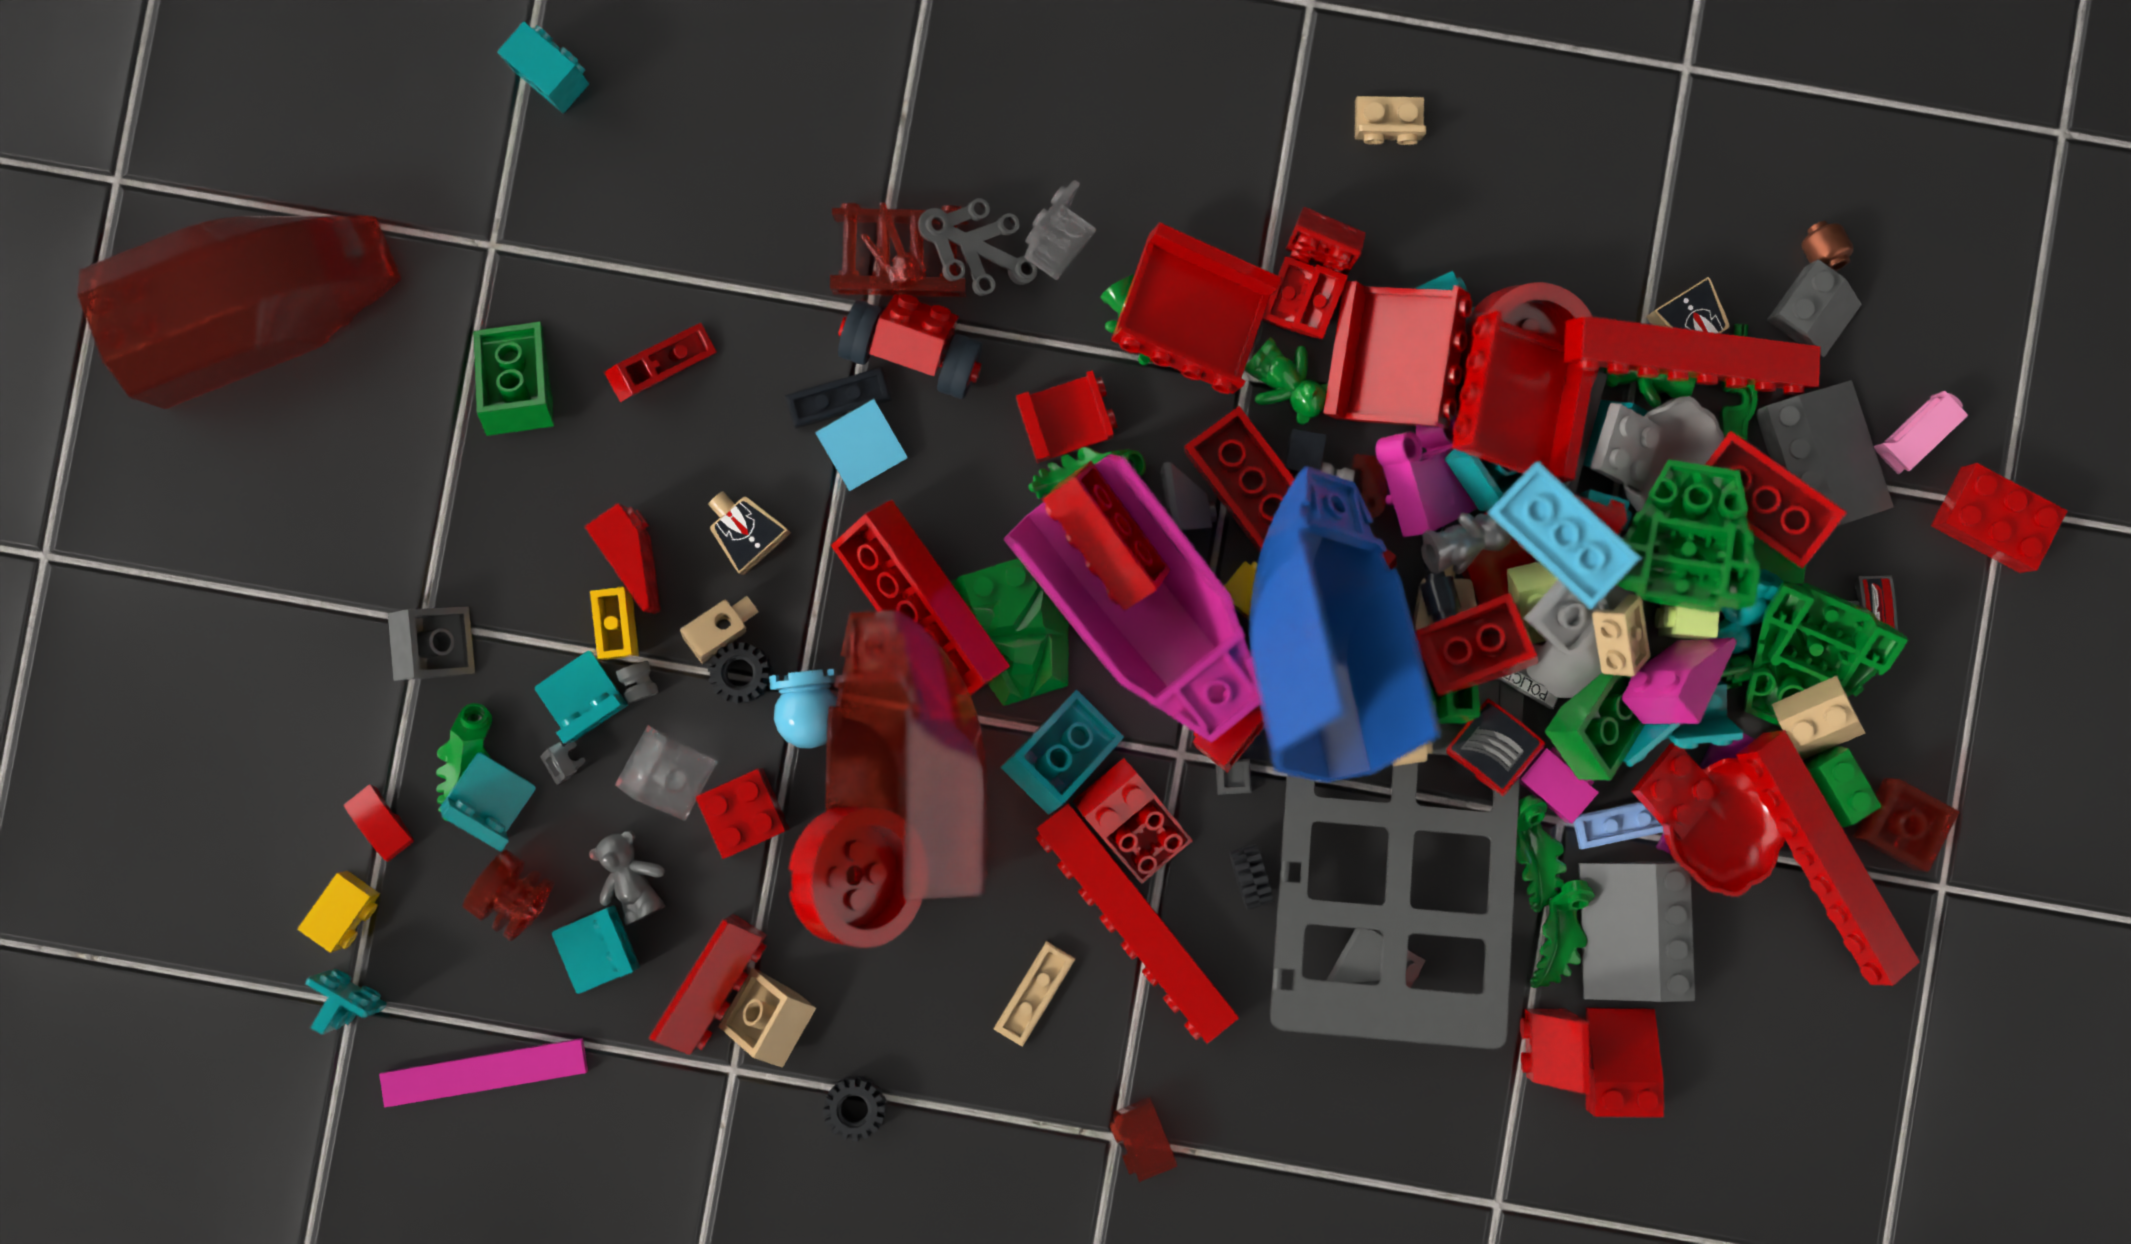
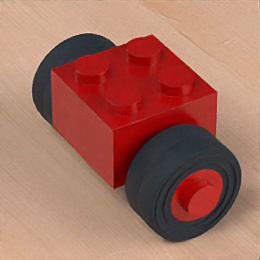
(913, 337)

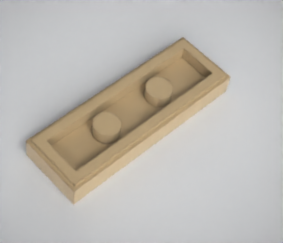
(1034, 993)

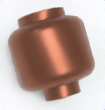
(1828, 244)

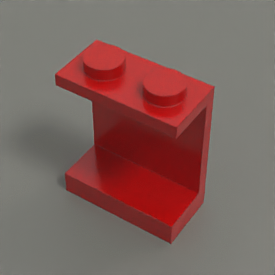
(1067, 417)

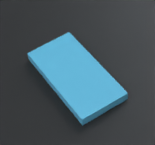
(1564, 535)

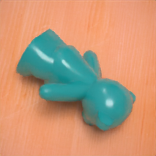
(1739, 621)

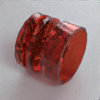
(508, 895)

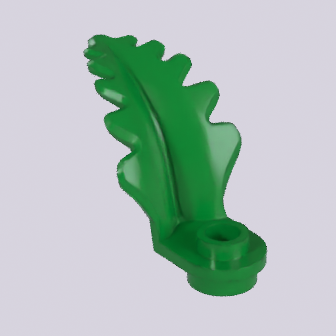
(1048, 480)
(465, 742)
(1538, 853)
(1563, 934)

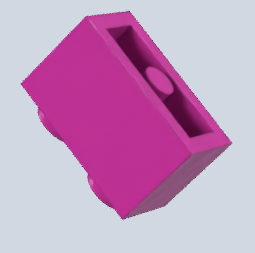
(1557, 785)

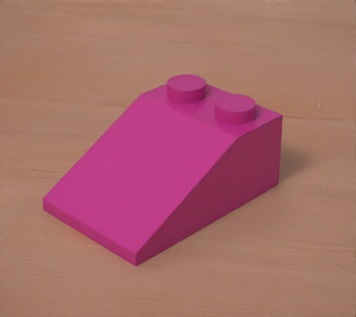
(1678, 681)

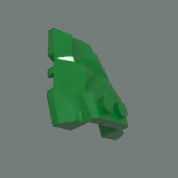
(1694, 541)
(1023, 628)
(1812, 638)

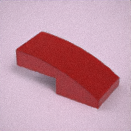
(378, 823)

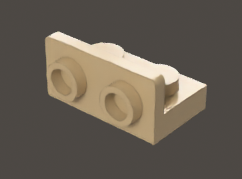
(1389, 119)
(1622, 637)

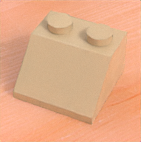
(1818, 718)
(767, 1018)

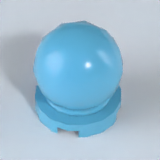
(804, 706)

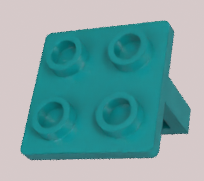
(343, 1001)

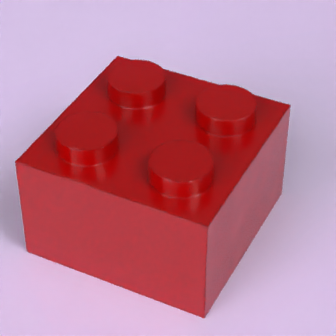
(742, 813)

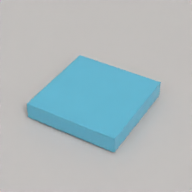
(861, 444)

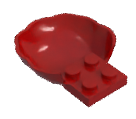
(1711, 820)

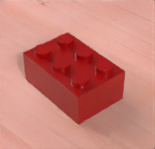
(1999, 518)

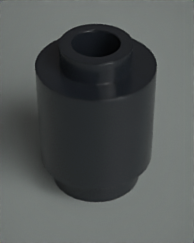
(1440, 596)

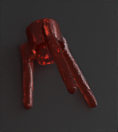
(905, 268)

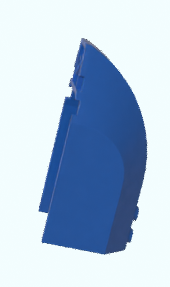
(1334, 640)

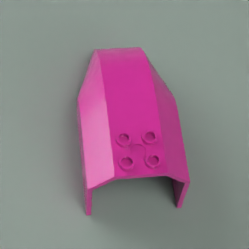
(1171, 647)

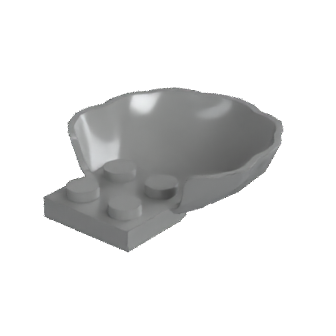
(1638, 447)
(1571, 650)

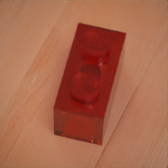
(1144, 1139)

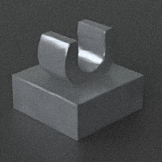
(559, 763)

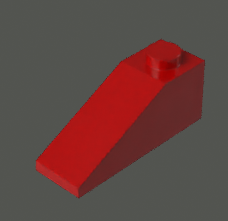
(660, 362)

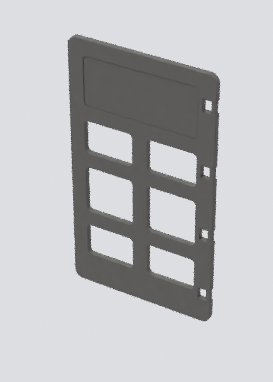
(1390, 1007)

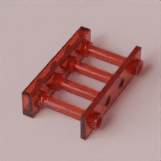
(849, 280)

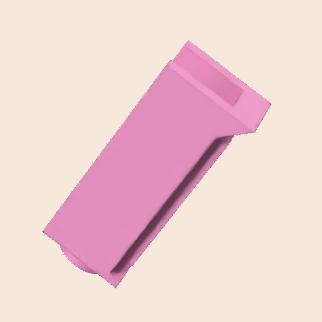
(1922, 432)

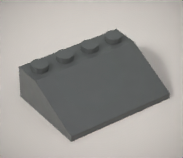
(1828, 447)
(1637, 932)

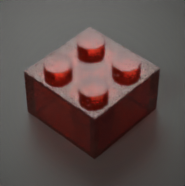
(1907, 825)

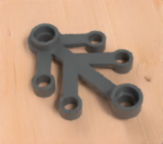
(972, 245)

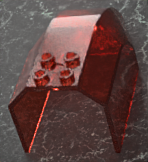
(230, 299)
(911, 746)

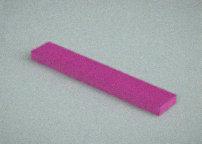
(483, 1072)

